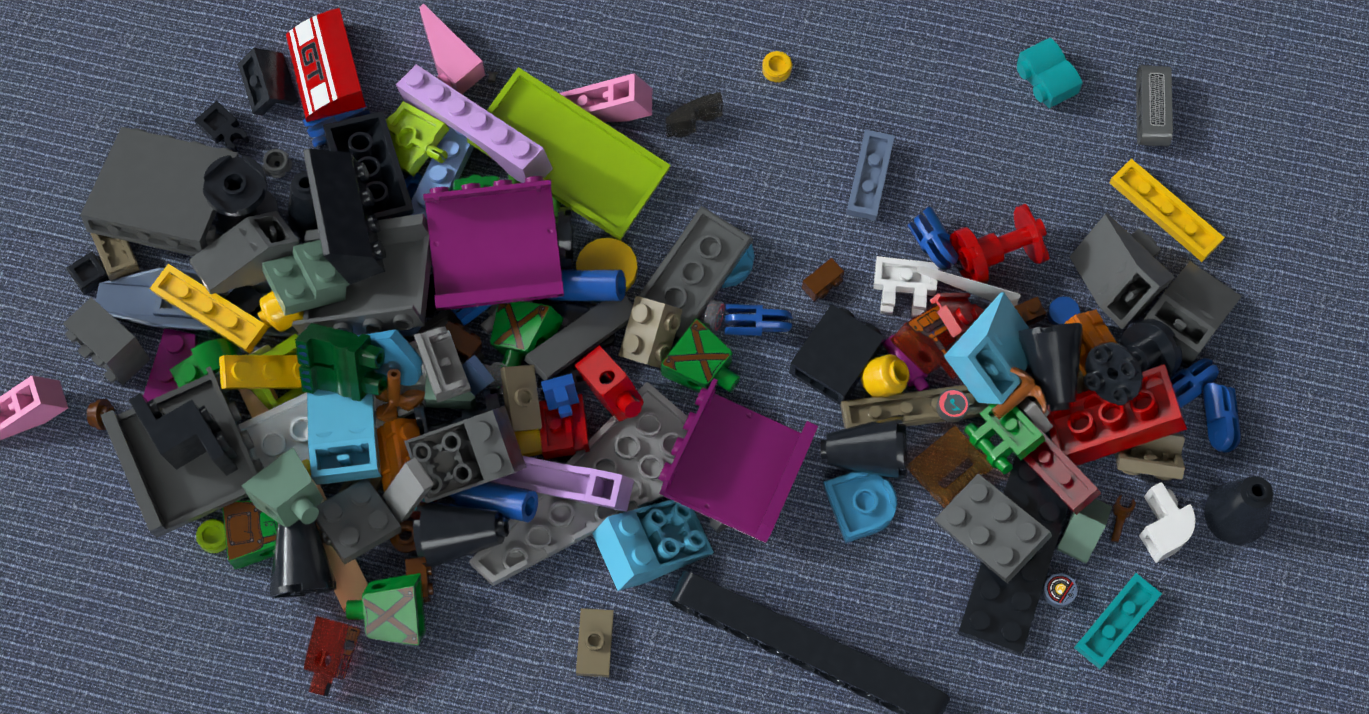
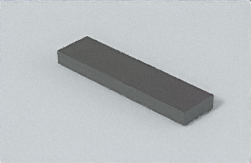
(579, 337)

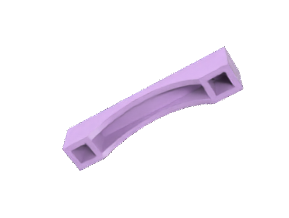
(504, 144)
(573, 483)

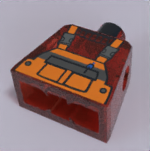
(926, 342)
(333, 639)

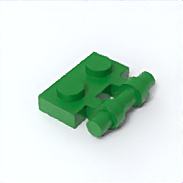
(1014, 429)

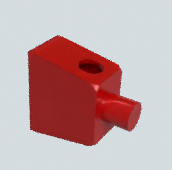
(617, 397)

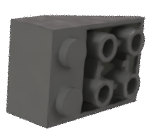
(238, 254)
(1119, 272)
(1194, 309)
(467, 453)

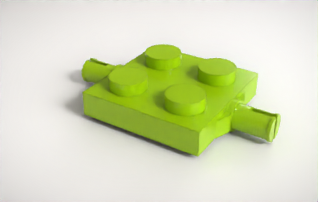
(416, 137)

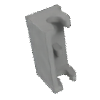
(442, 363)

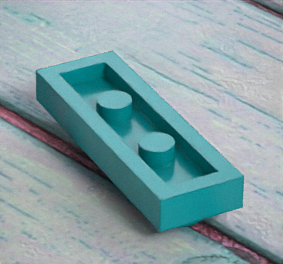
(1117, 621)

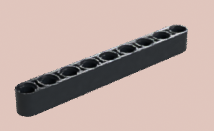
(806, 647)

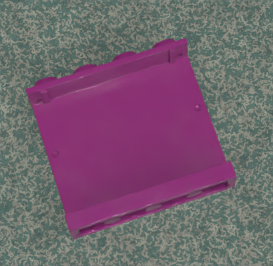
(493, 243)
(735, 464)

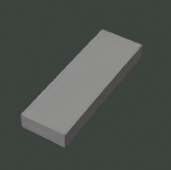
(407, 490)

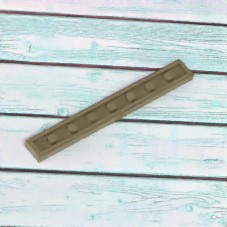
(916, 406)

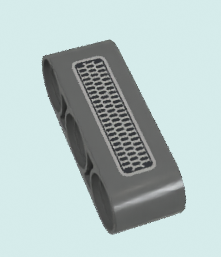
(1154, 105)

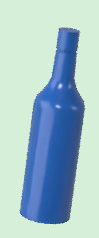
(592, 285)
(511, 501)

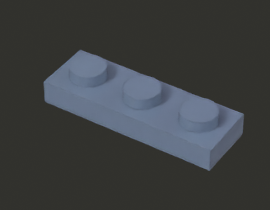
(870, 175)

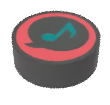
(952, 405)

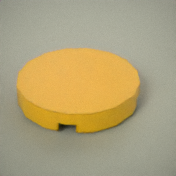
(609, 255)

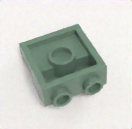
(304, 279)

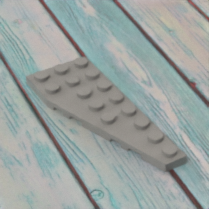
(629, 448)

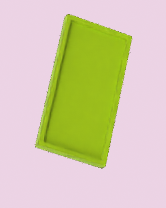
(592, 163)

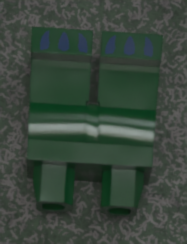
(339, 362)

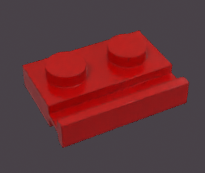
(956, 312)
(563, 435)

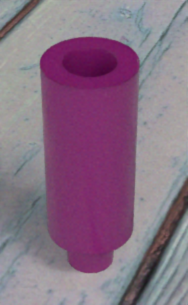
(916, 376)

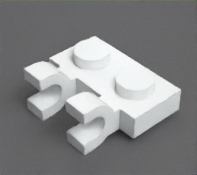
(901, 275)

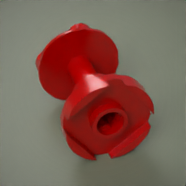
(989, 250)

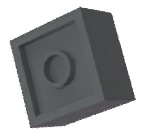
(105, 342)

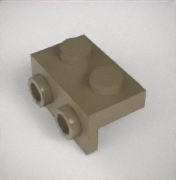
(650, 331)
(1156, 458)

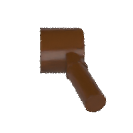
(1121, 514)

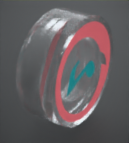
(714, 315)

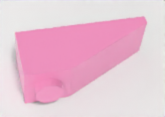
(452, 57)
(614, 99)
(30, 405)

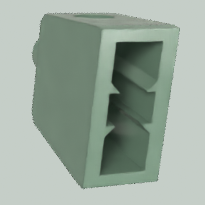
(285, 491)

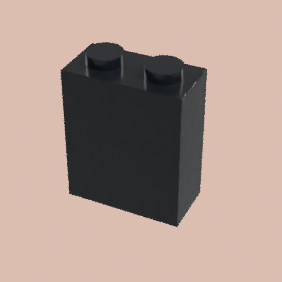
(836, 354)

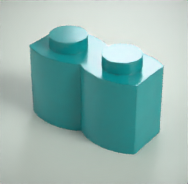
(1049, 73)

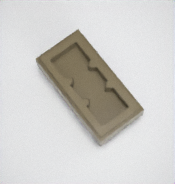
(115, 256)
(521, 397)
(594, 642)

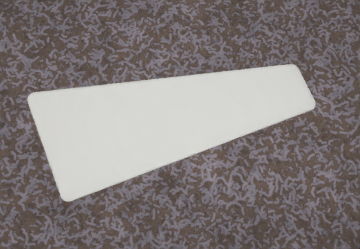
(980, 289)

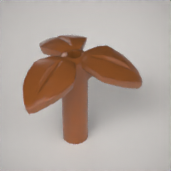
(1024, 389)
(391, 395)

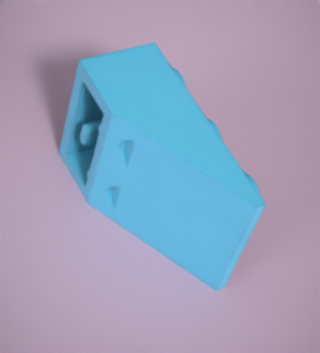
(989, 352)
(342, 438)
(650, 542)

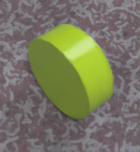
(211, 536)

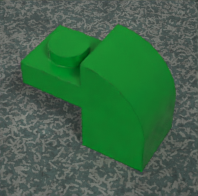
(203, 356)

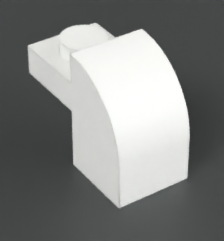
(1173, 524)

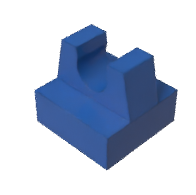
(560, 394)

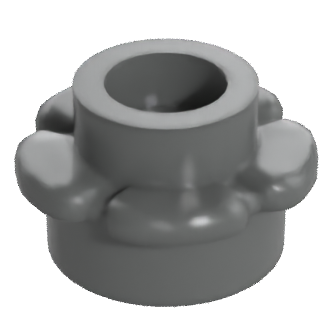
(276, 156)

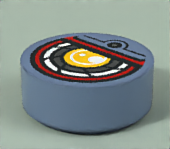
(1059, 590)

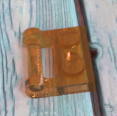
(942, 459)

